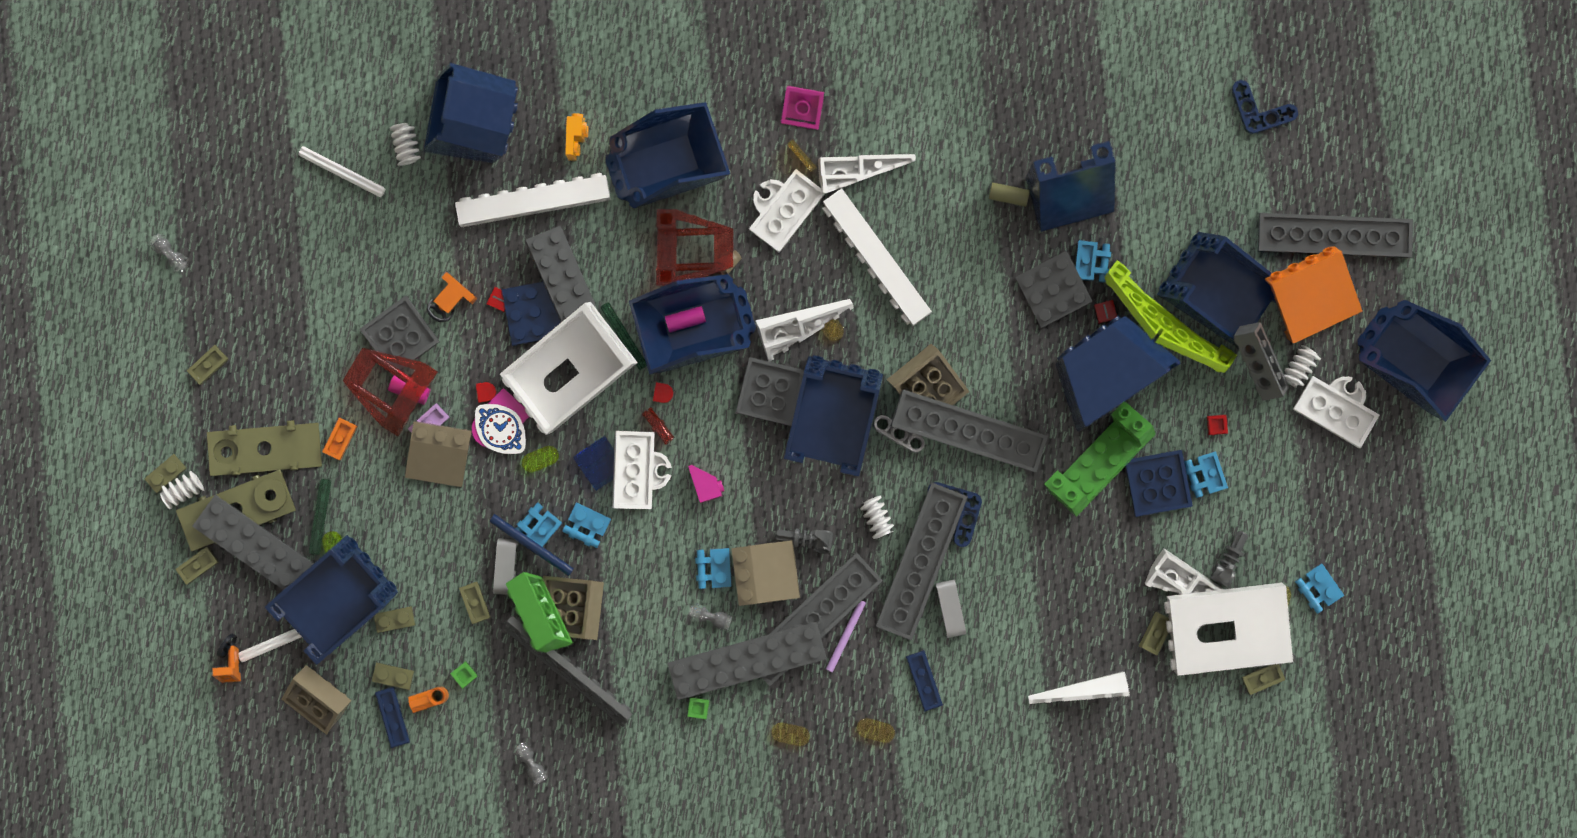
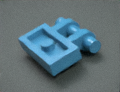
(1086, 260)
(1211, 472)
(589, 519)
(545, 527)
(720, 568)
(1324, 585)

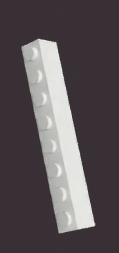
(533, 200)
(877, 258)

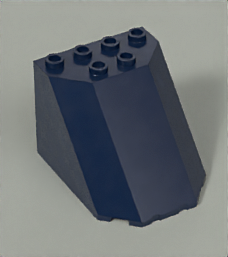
(665, 155)
(726, 326)
(1423, 356)

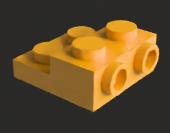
(575, 132)

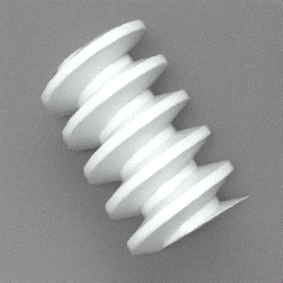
(404, 143)
(1301, 365)
(181, 490)
(876, 517)

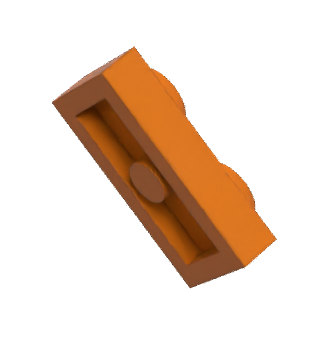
(339, 439)

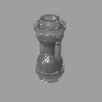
(163, 247)
(719, 619)
(535, 771)

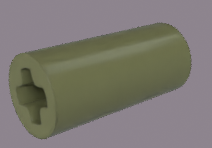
(1009, 194)

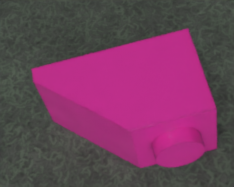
(706, 484)

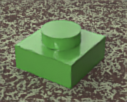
(464, 674)
(698, 708)

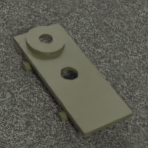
(290, 444)
(253, 502)

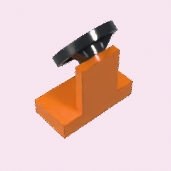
(449, 298)
(229, 673)

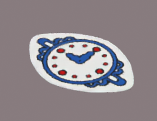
(500, 429)

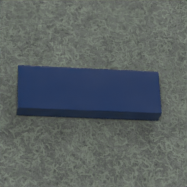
(924, 680)
(392, 717)

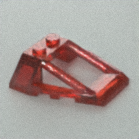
(667, 246)
(408, 397)

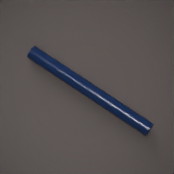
(531, 545)

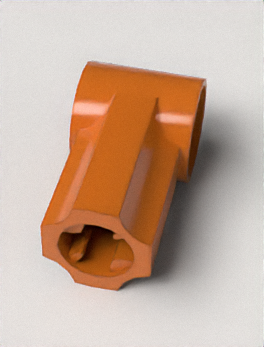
(427, 699)

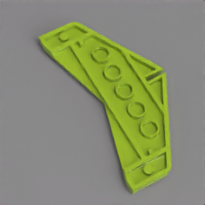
(1157, 320)

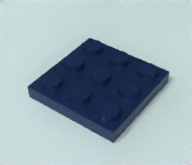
(529, 313)
(1158, 483)

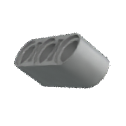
(904, 442)
(504, 564)
(951, 608)

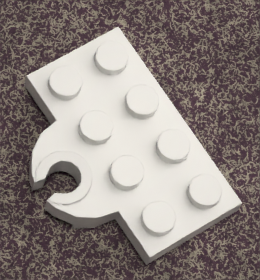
(784, 208)
(1337, 409)
(636, 470)

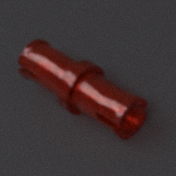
(658, 425)

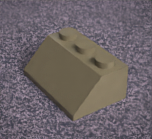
(316, 699)

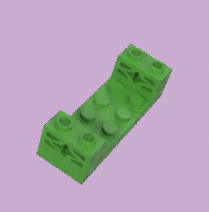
(1101, 460)

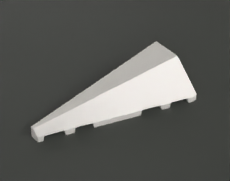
(844, 171)
(786, 329)
(1176, 576)
(1101, 687)

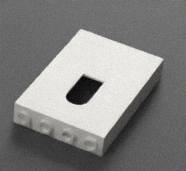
(591, 349)
(1259, 622)

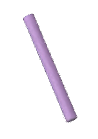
(845, 636)

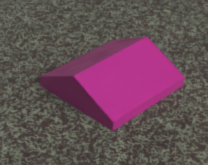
(802, 105)

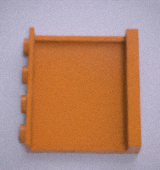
(1314, 294)

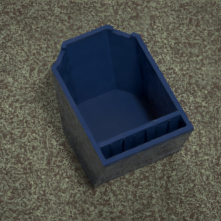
(471, 114)
(1110, 369)

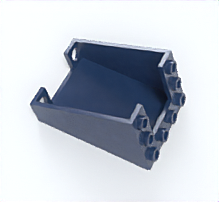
(1075, 194)
(1218, 285)
(834, 414)
(333, 598)

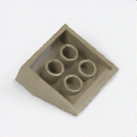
(929, 376)
(438, 453)
(765, 573)
(577, 604)

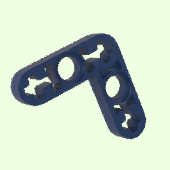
(1254, 114)
(973, 511)

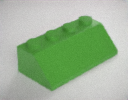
(538, 612)

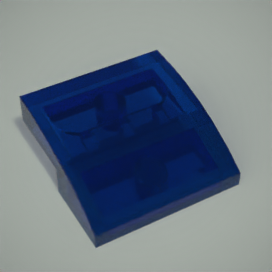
(597, 462)

